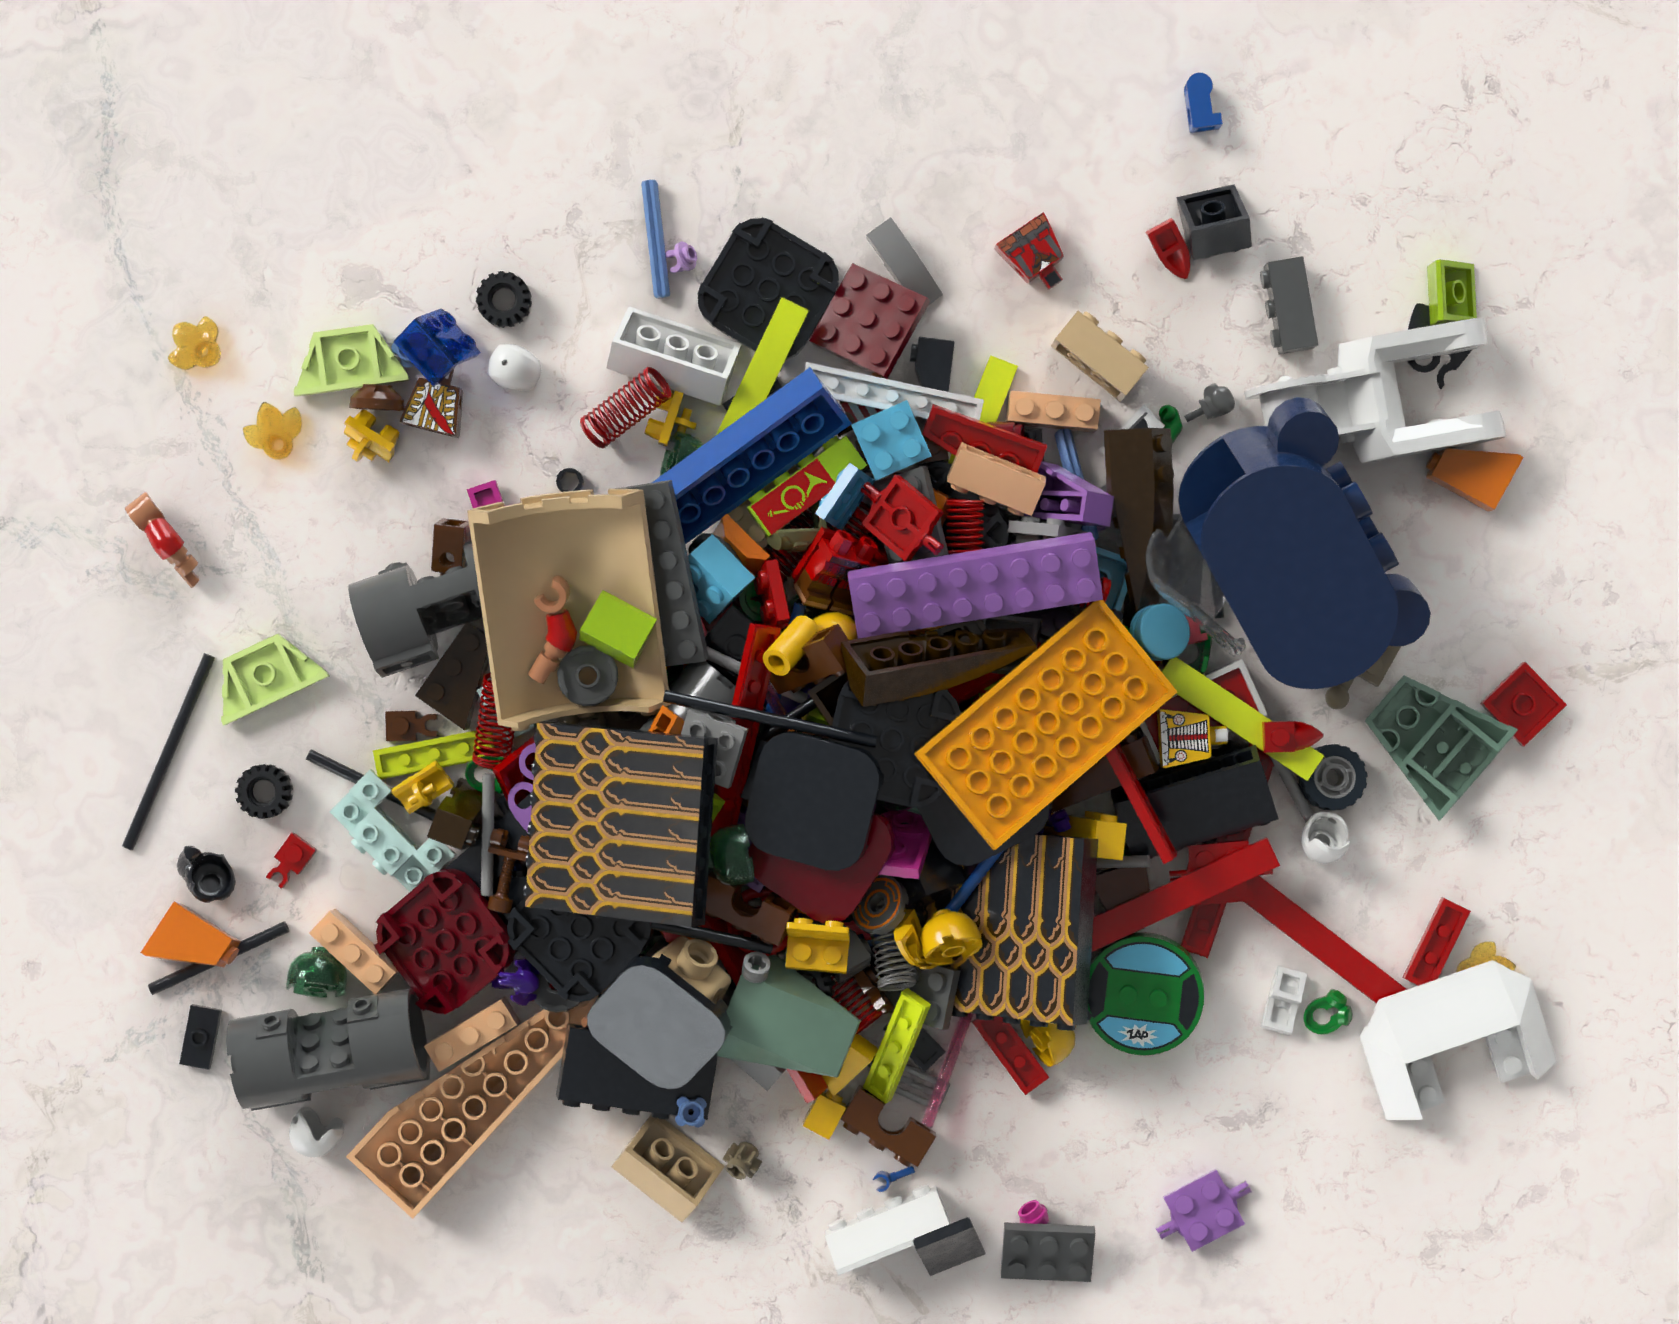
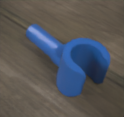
(892, 1177)

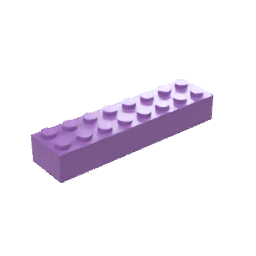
(975, 585)

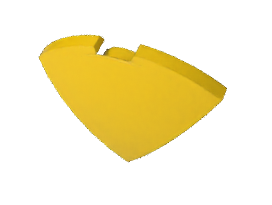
(907, 938)

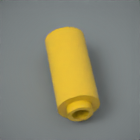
(787, 648)

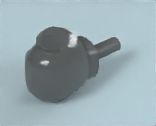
(1216, 403)

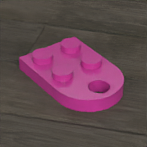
(911, 844)

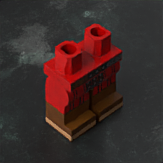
(825, 577)

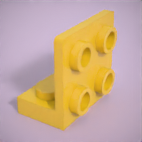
(817, 946)

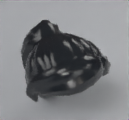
(206, 874)

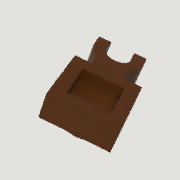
(405, 725)
(868, 983)

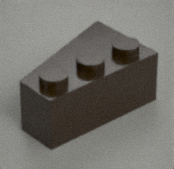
(457, 676)
(459, 817)

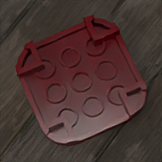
(822, 892)
(445, 941)

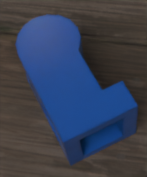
(1198, 104)

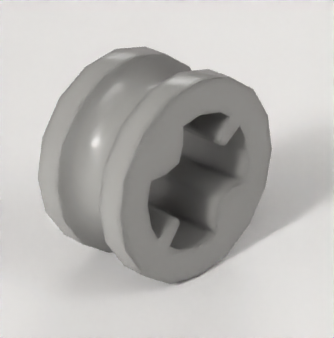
(759, 975)

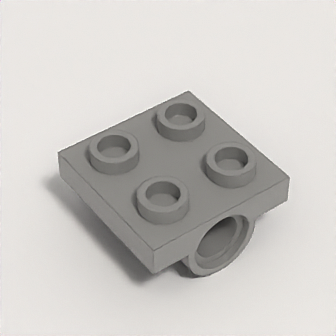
(1034, 529)
(729, 744)

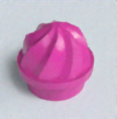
(1033, 1213)

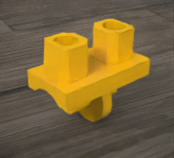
(662, 431)
(368, 442)
(423, 787)

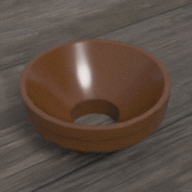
(377, 398)

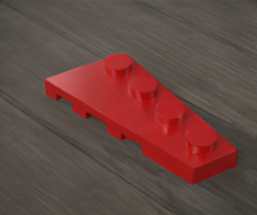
(952, 428)

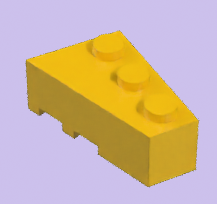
(1097, 826)

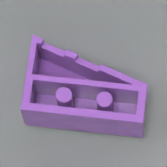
(1072, 499)

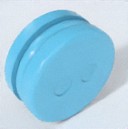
(1161, 631)

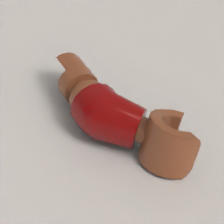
(162, 537)
(560, 634)

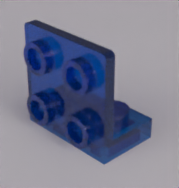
(436, 345)

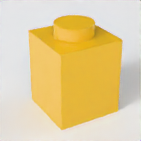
(825, 1114)

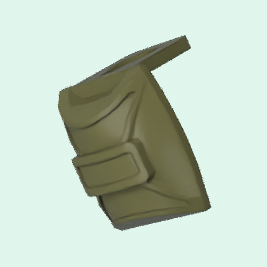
(797, 539)

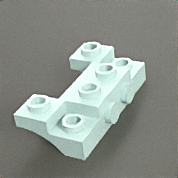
(383, 838)

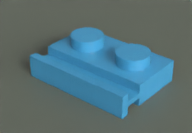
(844, 496)

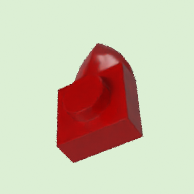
(1170, 247)
(1288, 736)

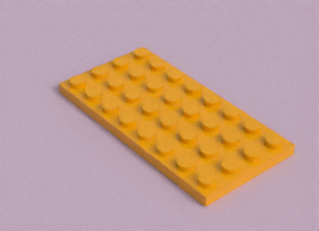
(1045, 723)

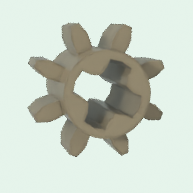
(742, 1160)

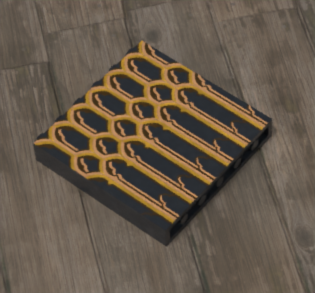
(621, 823)
(1034, 934)

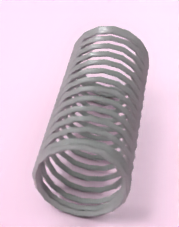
(883, 982)

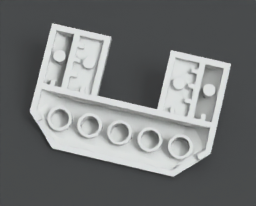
(1447, 1014)

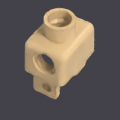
(696, 964)

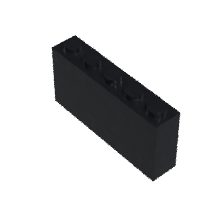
(1201, 801)
(600, 1078)

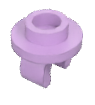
(685, 256)

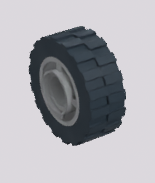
(1350, 779)

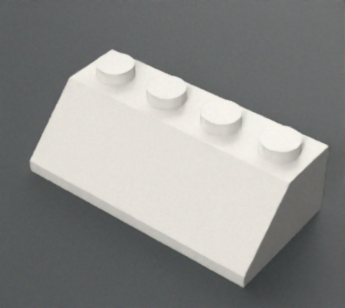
(685, 356)
(885, 1229)

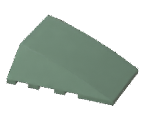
(1436, 741)
(788, 1024)

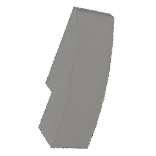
(902, 260)

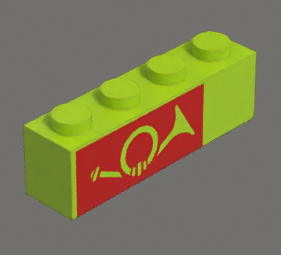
(804, 487)

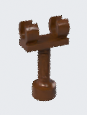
(498, 840)

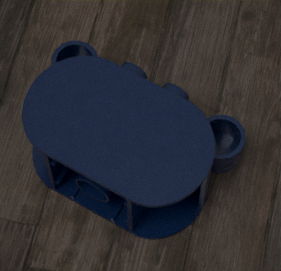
(1298, 550)

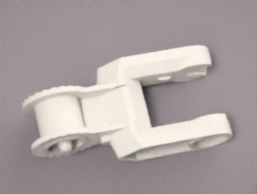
(1365, 396)

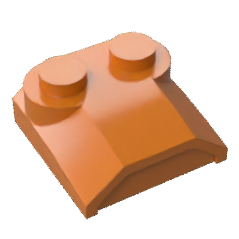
(748, 551)

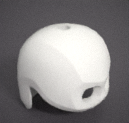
(521, 369)
(1325, 838)
(310, 1136)

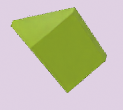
(1451, 291)
(617, 629)

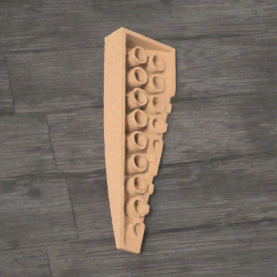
(444, 1123)

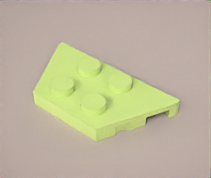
(347, 361)
(264, 676)

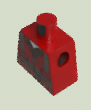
(1033, 251)

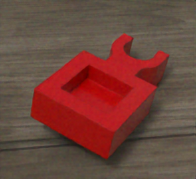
(294, 857)

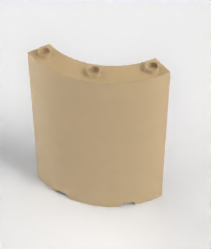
(595, 548)

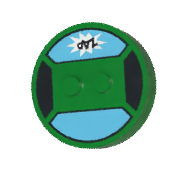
(1145, 994)

